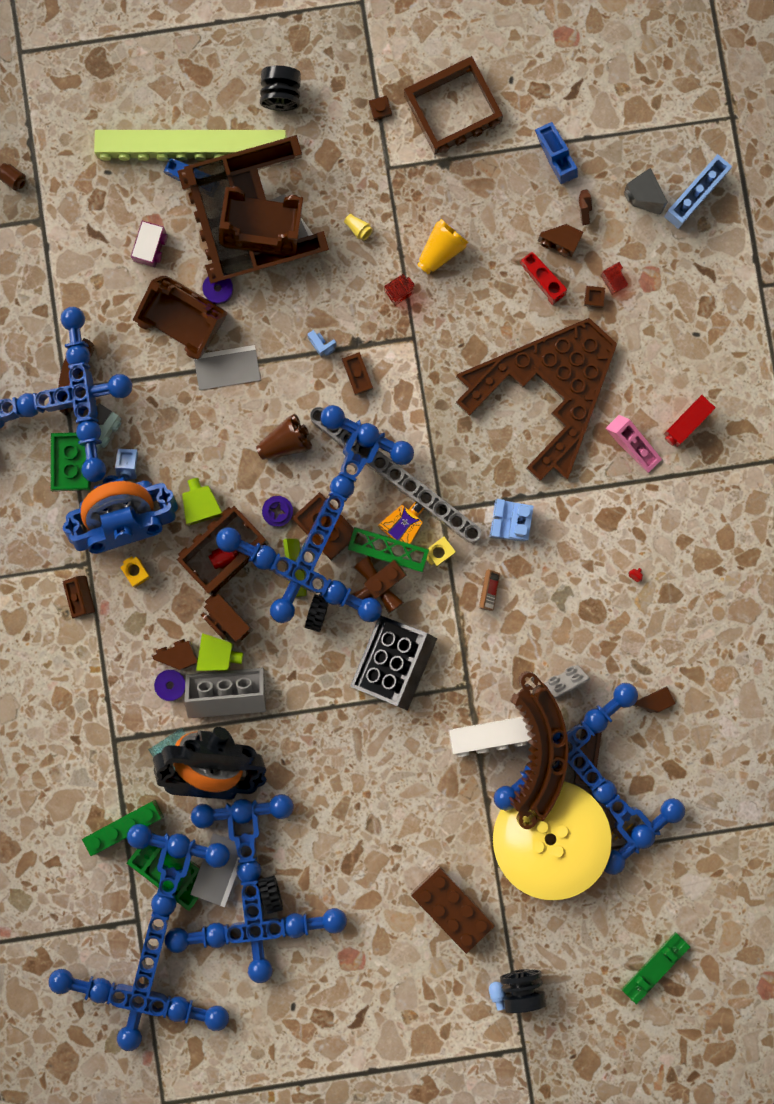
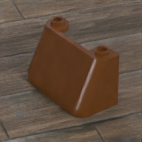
(260, 223)
(180, 314)

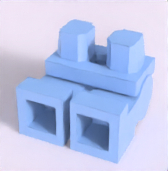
(512, 520)

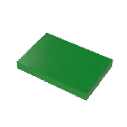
(66, 463)

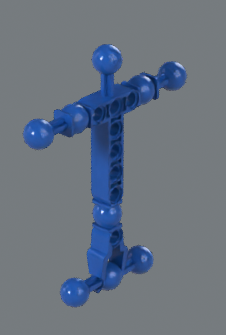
(341, 489)
(163, 905)

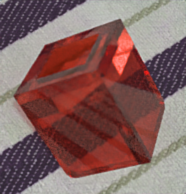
(614, 278)

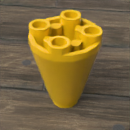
(441, 247)

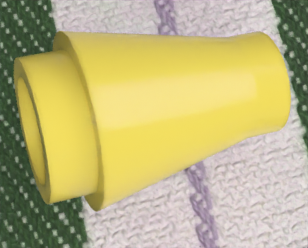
(359, 227)

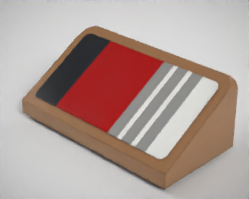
(489, 590)

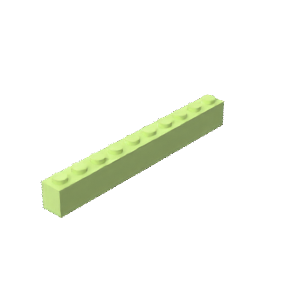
(178, 143)

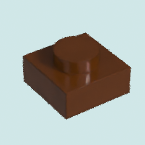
(380, 108)
(594, 296)

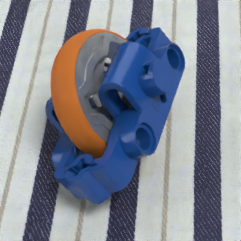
(119, 514)

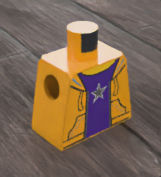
(403, 523)

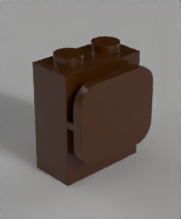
(225, 619)

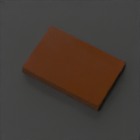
(340, 535)

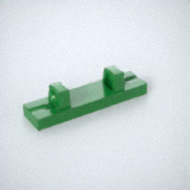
(655, 968)

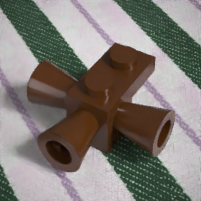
(380, 583)

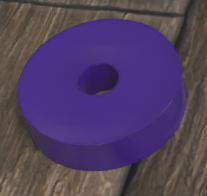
(221, 296)
(161, 685)

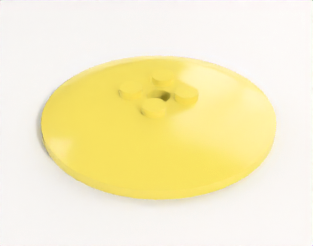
(561, 868)

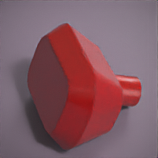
(636, 575)

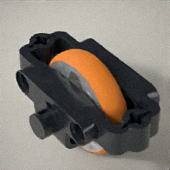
(209, 766)

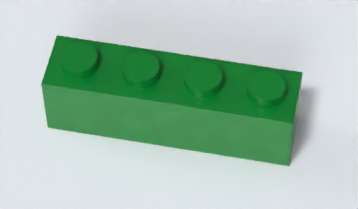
(118, 829)

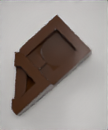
(585, 206)
(656, 701)

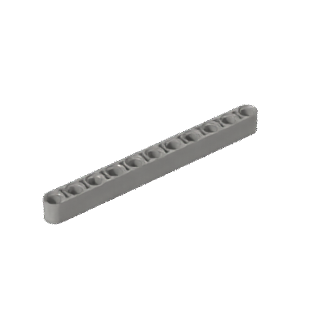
(402, 481)

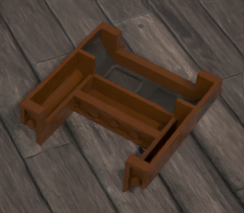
(207, 192)

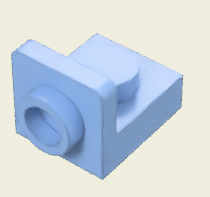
(318, 343)
(126, 463)

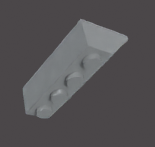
(225, 693)

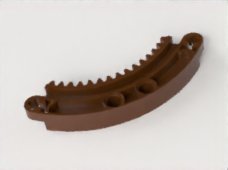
(543, 721)

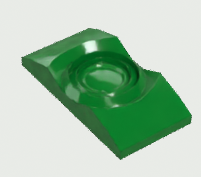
(146, 862)

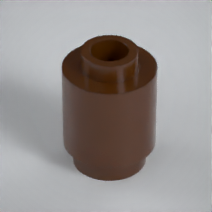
(12, 177)

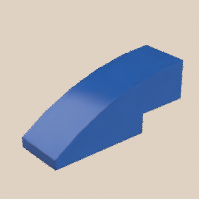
(557, 153)

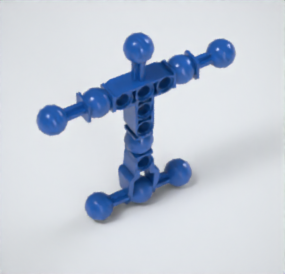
(88, 429)
(604, 790)
(249, 871)

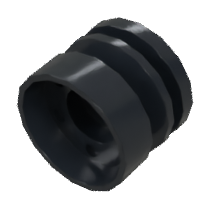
(280, 88)
(523, 993)

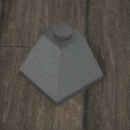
(646, 193)

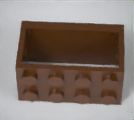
(201, 540)

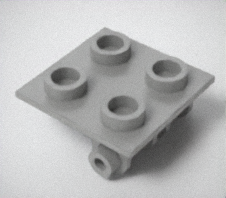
(566, 681)

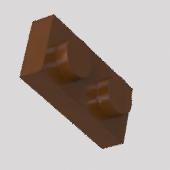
(357, 373)

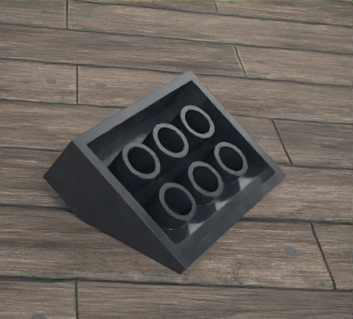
(393, 662)

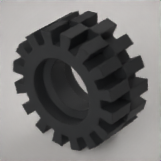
(316, 613)
(270, 894)

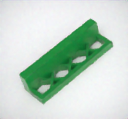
(386, 556)

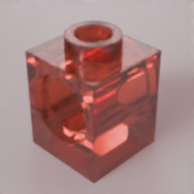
(399, 289)

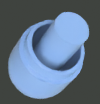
(497, 994)

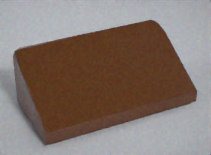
(78, 596)

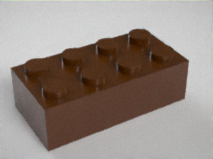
(452, 909)

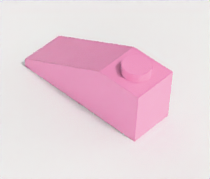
(633, 442)

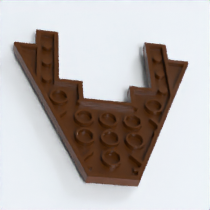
(570, 364)

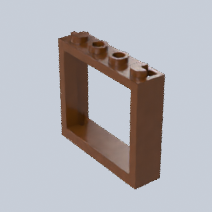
(439, 79)

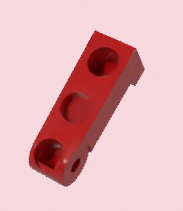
(543, 278)

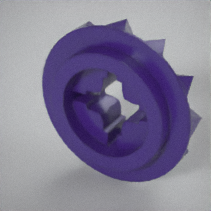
(272, 503)

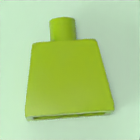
(199, 503)
(217, 654)

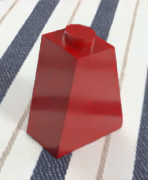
(689, 421)

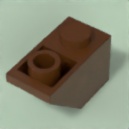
(562, 238)
(179, 656)

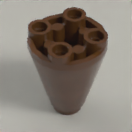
(285, 440)

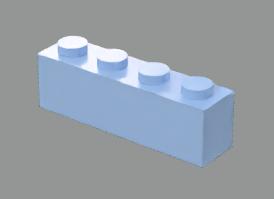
(698, 191)

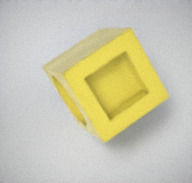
(445, 546)

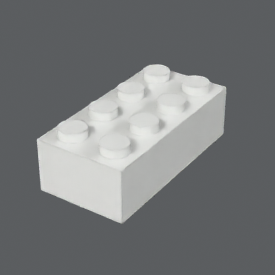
(488, 735)

